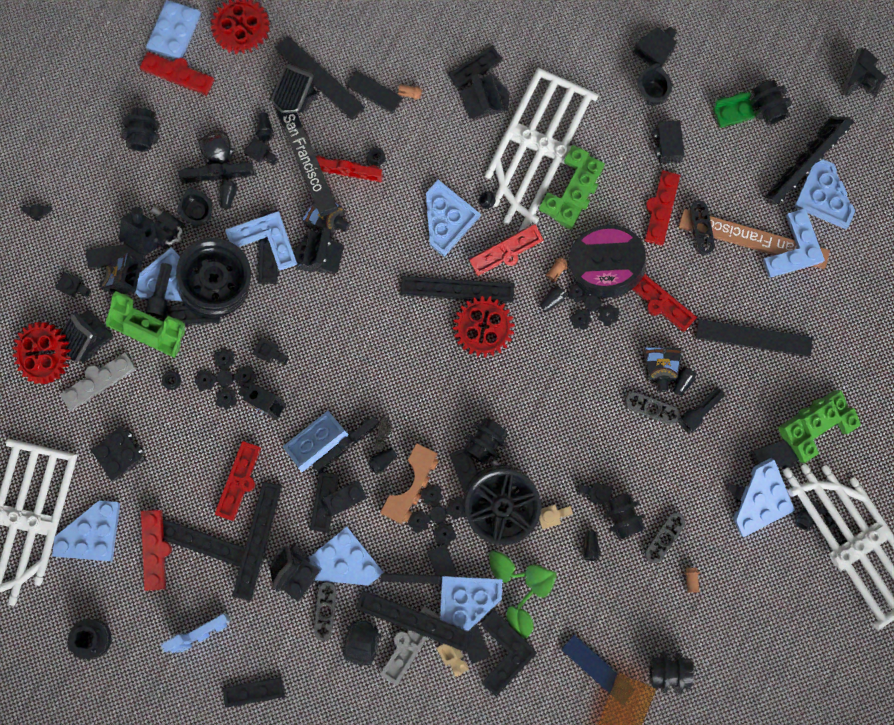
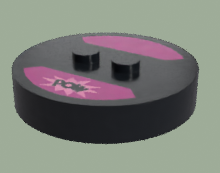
(607, 261)

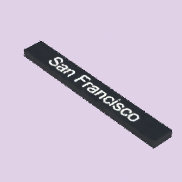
(308, 163)

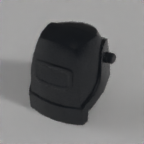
(654, 85)
(216, 147)
(195, 207)
(361, 643)

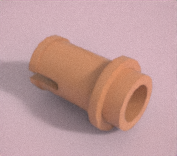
(410, 91)
(557, 269)
(692, 580)

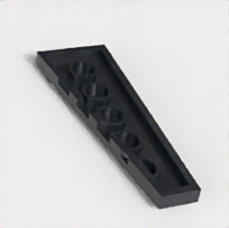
(827, 139)

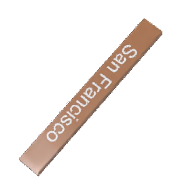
(747, 236)

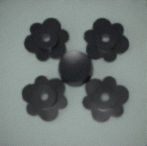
(592, 304)
(225, 378)
(437, 515)

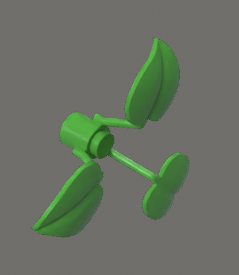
(537, 578)

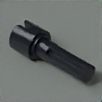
(157, 303)
(694, 417)

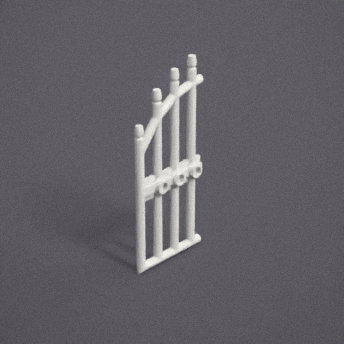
(538, 142)
(30, 521)
(856, 546)

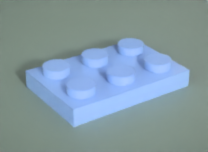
(173, 30)
(315, 441)

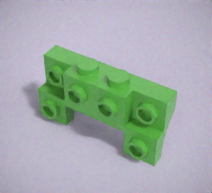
(575, 198)
(142, 327)
(815, 420)

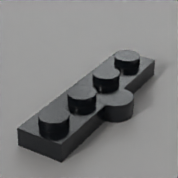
(217, 172)
(345, 444)

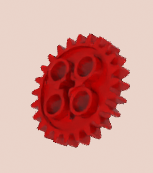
(250, 14)
(500, 330)
(43, 370)

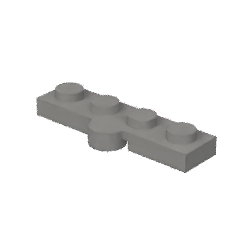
(97, 381)
(408, 646)

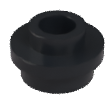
(373, 152)
(487, 199)
(167, 376)

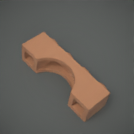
(398, 507)

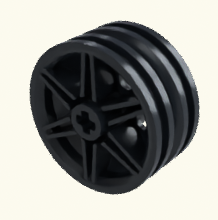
(225, 255)
(522, 522)

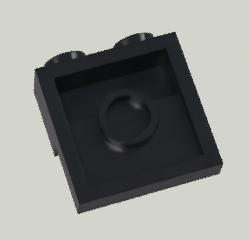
(118, 453)

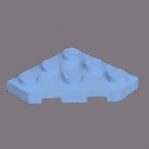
(825, 195)
(447, 217)
(148, 277)
(762, 499)
(91, 534)
(346, 561)
(468, 599)

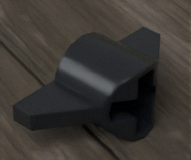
(36, 212)
(737, 491)

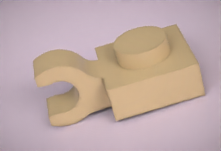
(551, 516)
(452, 656)

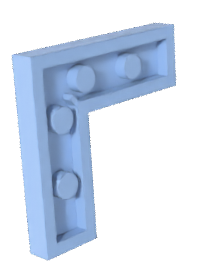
(267, 226)
(807, 244)
(183, 641)

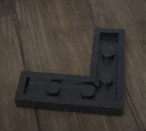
(517, 658)

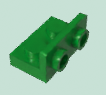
(733, 109)

